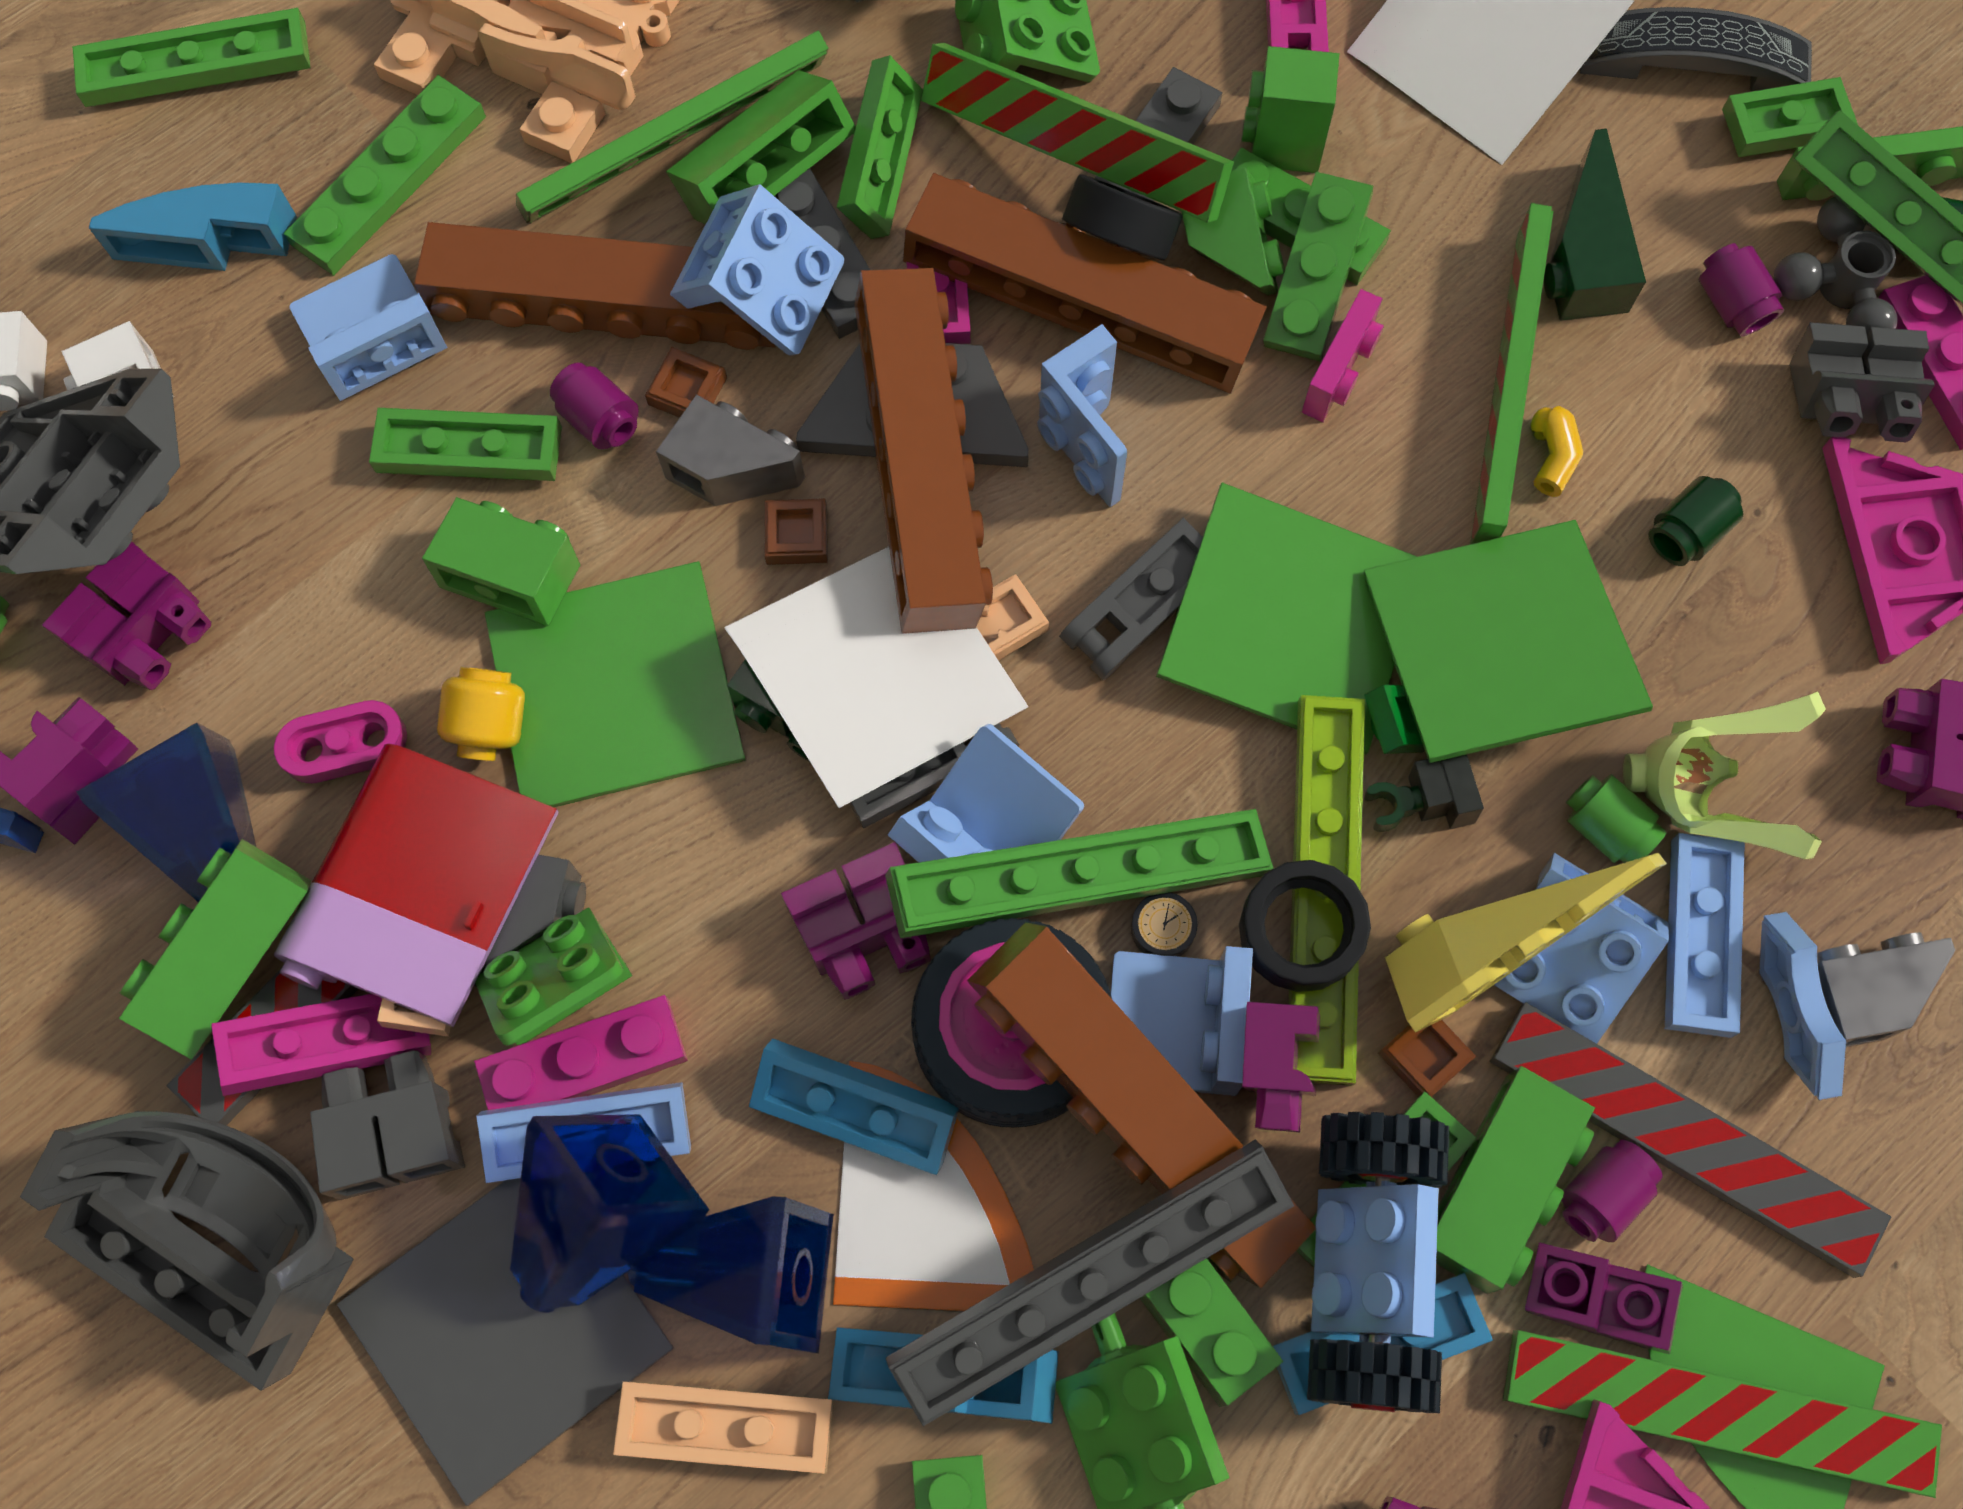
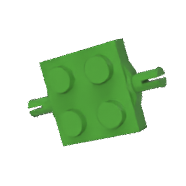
(1140, 1424)

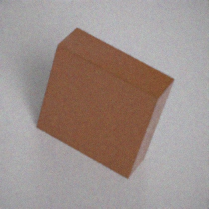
(681, 379)
(796, 531)
(1427, 1057)

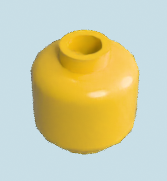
(480, 712)

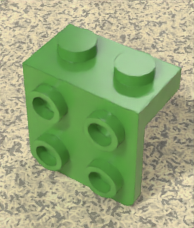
(1031, 33)
(550, 978)

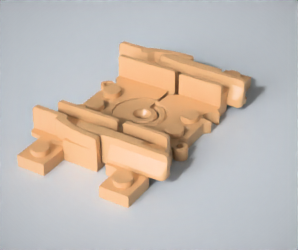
(559, 48)

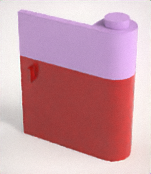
(416, 885)

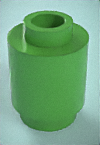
(1614, 819)

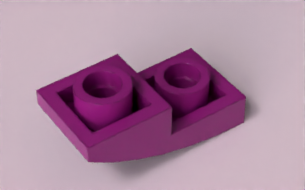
(1604, 1298)

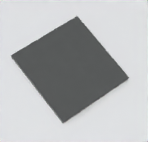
(481, 1366)

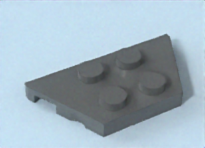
(844, 425)

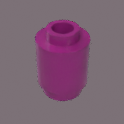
(1741, 289)
(594, 406)
(1611, 1191)

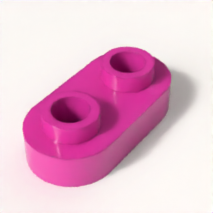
(343, 740)

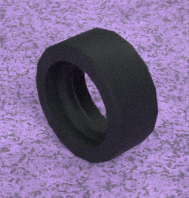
(1122, 217)
(1337, 888)

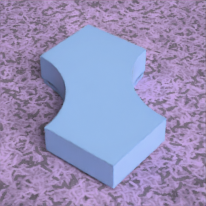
(1809, 1033)

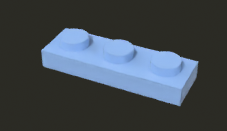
(1705, 935)
(504, 1129)

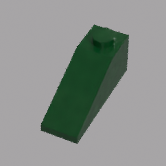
(1595, 254)

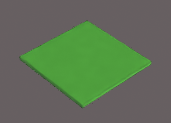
(1279, 611)
(1505, 641)
(618, 688)

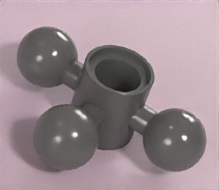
(1850, 275)

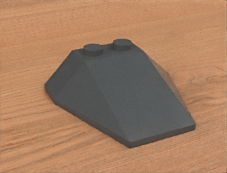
(84, 470)

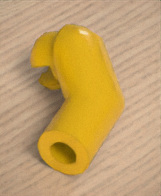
(1565, 448)

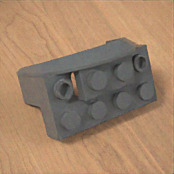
(231, 1183)

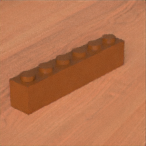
(1082, 281)
(568, 285)
(920, 451)
(1119, 1083)

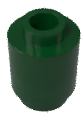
(1696, 520)

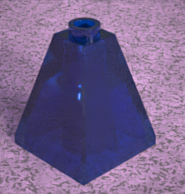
(177, 804)
(594, 1205)
(748, 1272)

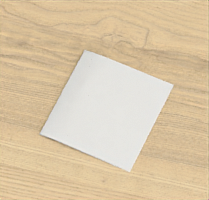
(1485, 62)
(863, 692)

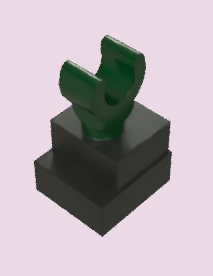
(1435, 792)

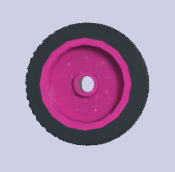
(964, 1053)

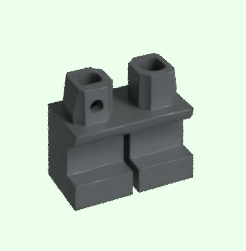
(1861, 379)
(384, 1137)

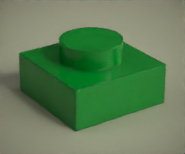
(1393, 720)

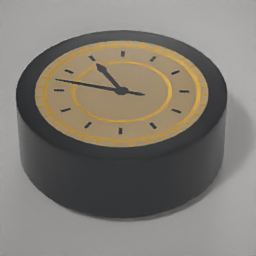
(1164, 925)

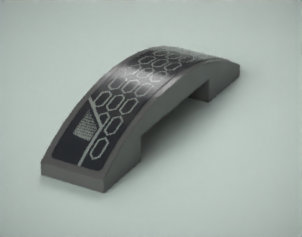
(1703, 42)

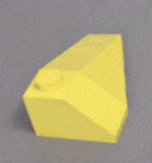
(1469, 952)

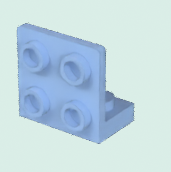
(761, 267)
(367, 326)
(1072, 397)
(988, 803)
(1593, 967)
(1190, 1012)

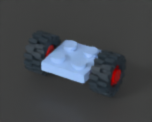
(1377, 1262)

